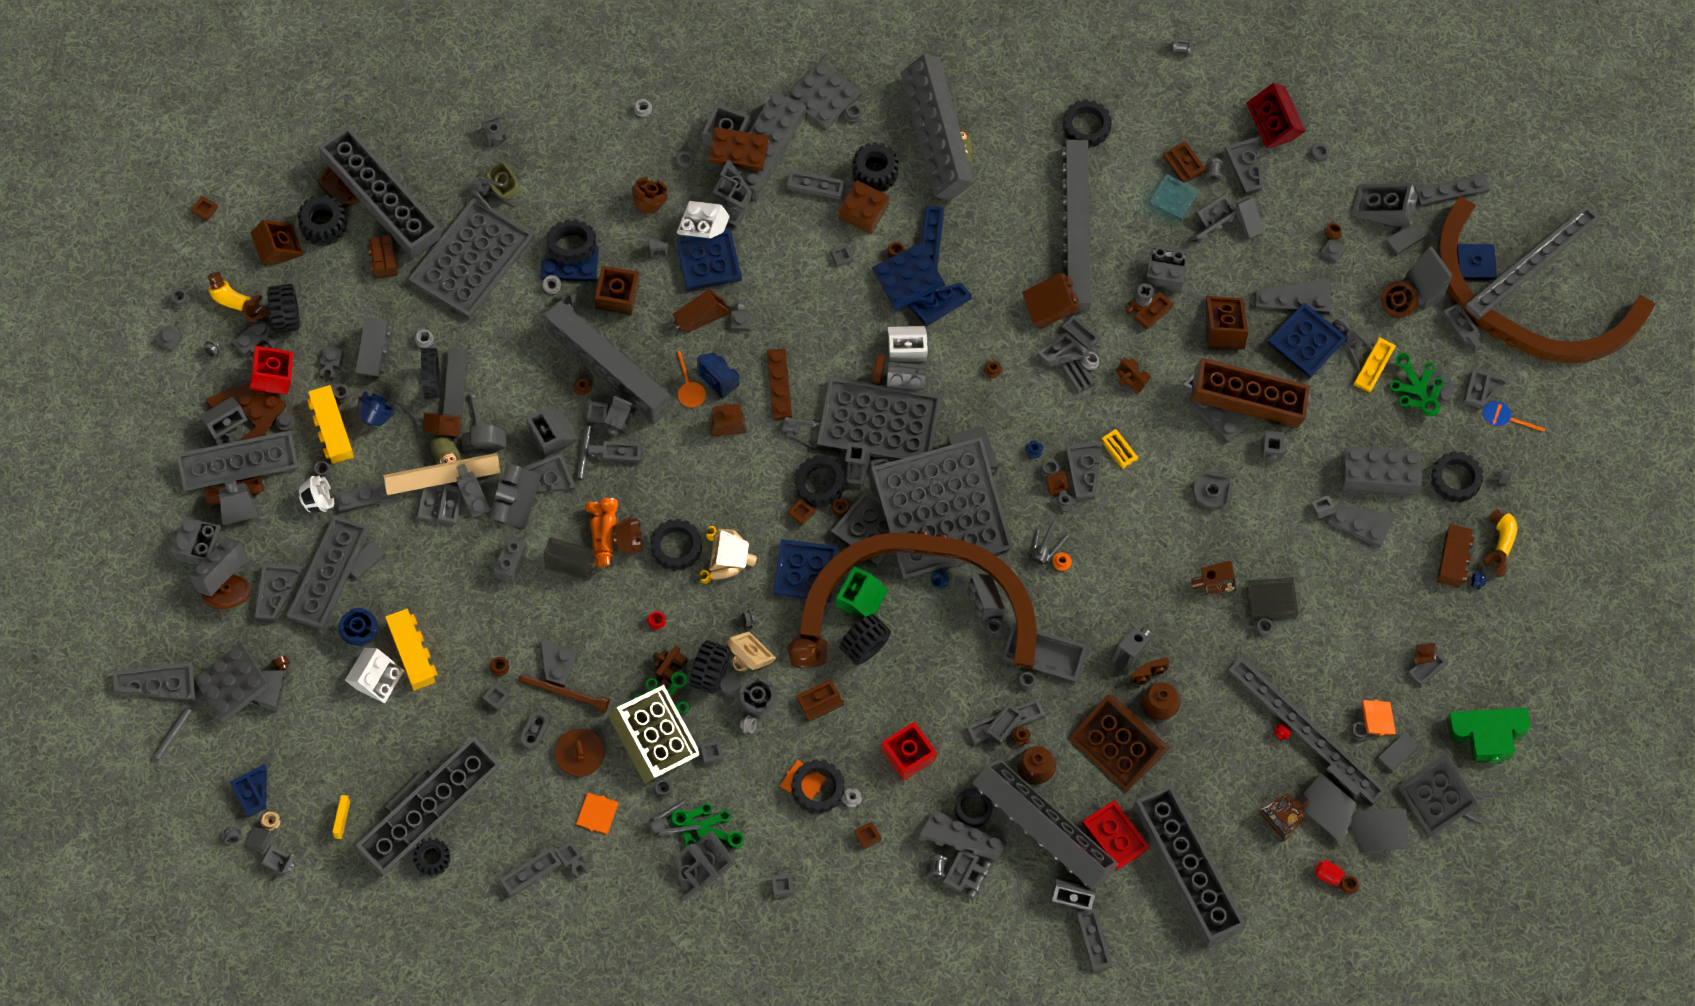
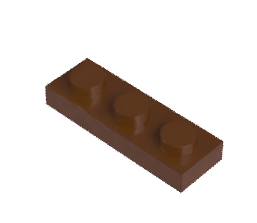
(254, 485)

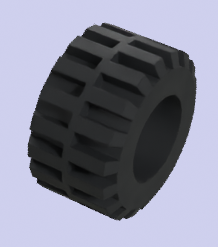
(875, 154)
(326, 232)
(283, 308)
(865, 639)
(709, 667)

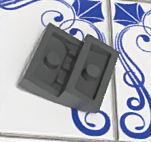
(439, 504)

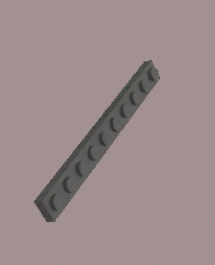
(1532, 262)
(1304, 728)

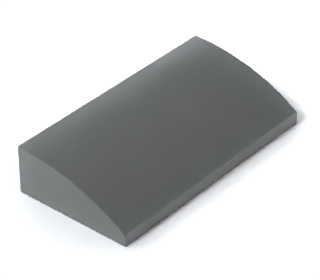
(1052, 654)

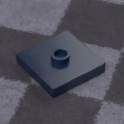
(1477, 261)

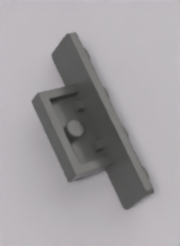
(1214, 215)

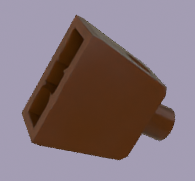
(727, 420)

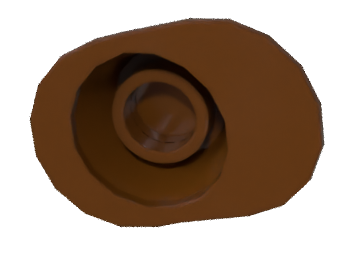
(807, 652)

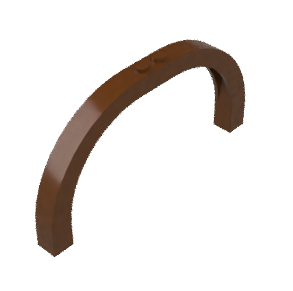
(1518, 336)
(927, 545)

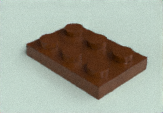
(741, 148)

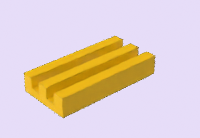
(1134, 457)
(341, 816)

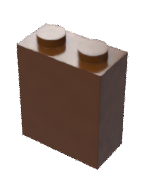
(1051, 300)

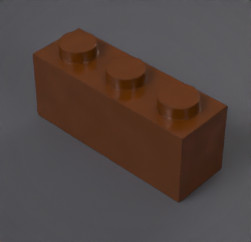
(1455, 556)

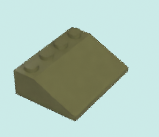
(654, 734)

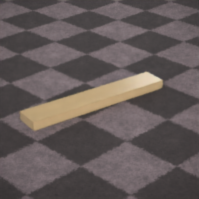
(439, 474)

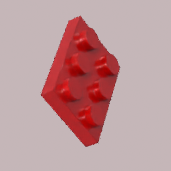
(1116, 834)

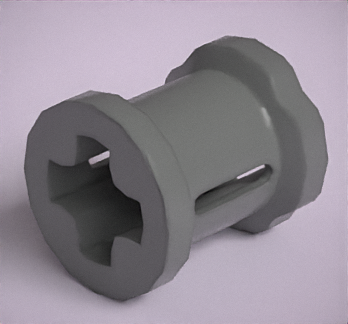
(1182, 45)
(1213, 171)
(1144, 295)
(937, 867)

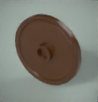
(230, 594)
(579, 752)

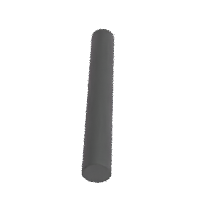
(584, 453)
(172, 734)

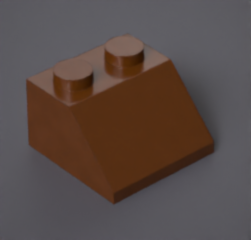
(275, 242)

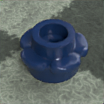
(1034, 453)
(939, 579)
(1478, 580)

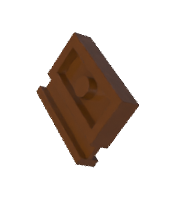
(1184, 162)
(820, 700)

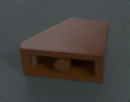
(442, 424)

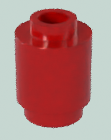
(1329, 872)

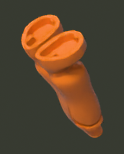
(602, 528)

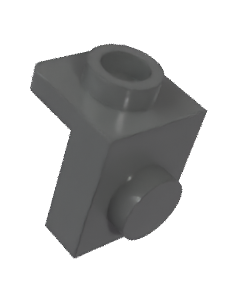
(278, 860)

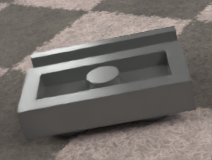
(1347, 785)

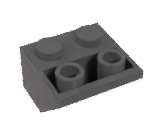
(1166, 268)
(550, 430)
(194, 541)
(985, 596)

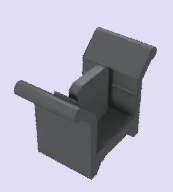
(619, 416)

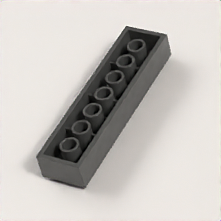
(937, 127)
(380, 192)
(607, 362)
(427, 806)
(1045, 824)
(1189, 866)

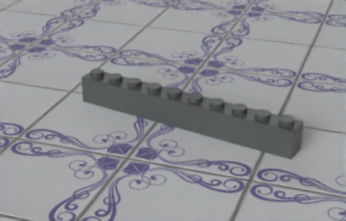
(1077, 219)

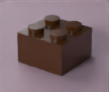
(864, 207)
(617, 290)

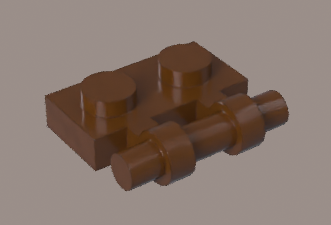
(1150, 314)

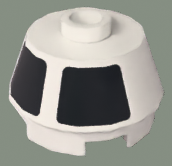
(316, 495)

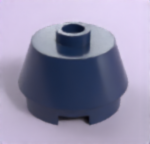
(374, 409)
(358, 627)

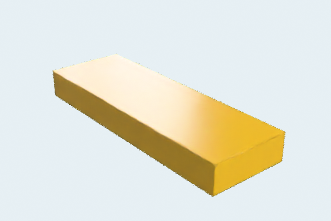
(1374, 365)

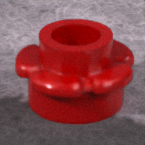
(656, 616)
(1281, 732)

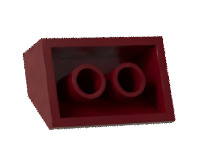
(1275, 116)

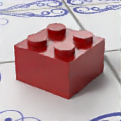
(271, 370)
(908, 751)

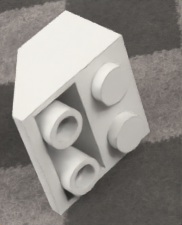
(703, 220)
(907, 344)
(374, 674)

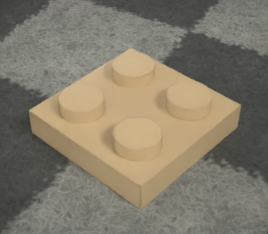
(750, 651)

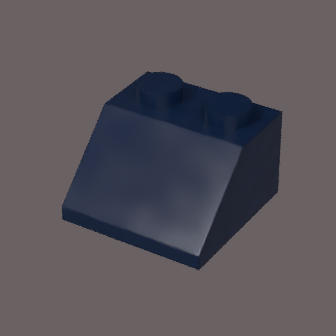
(717, 374)

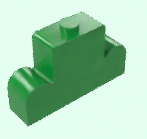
(1489, 731)

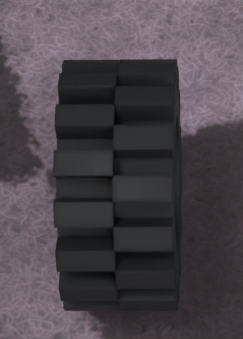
(426, 846)

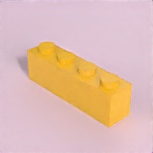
(331, 425)
(411, 650)

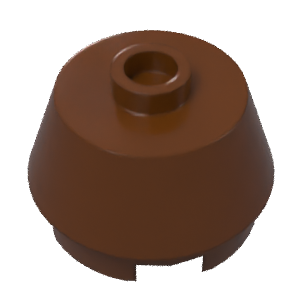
(649, 195)
(1399, 299)
(628, 536)
(1161, 701)
(1036, 764)

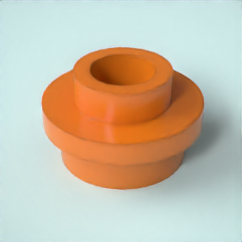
(1062, 566)

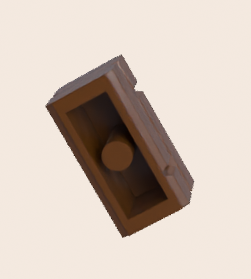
(383, 256)

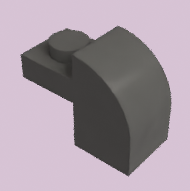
(484, 437)
(858, 461)

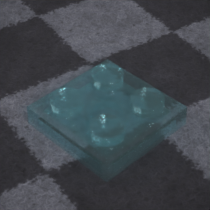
(1173, 197)

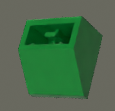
(861, 594)

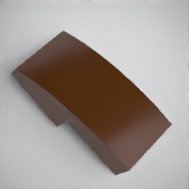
(1143, 673)

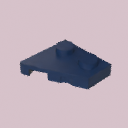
(252, 790)

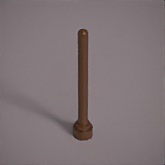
(600, 704)

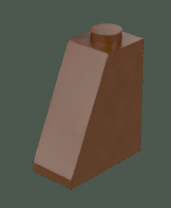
(700, 312)

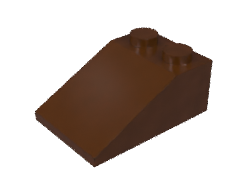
(1226, 323)

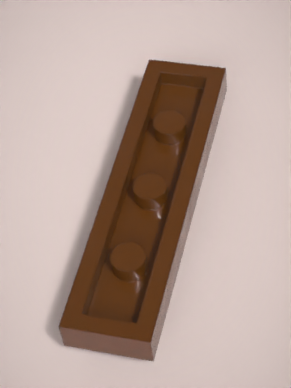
(779, 384)

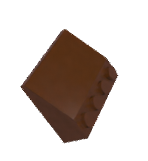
(1119, 742)

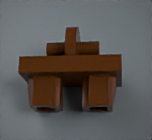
(1131, 376)
(664, 670)

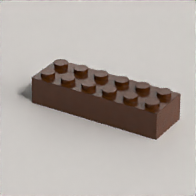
(1250, 392)

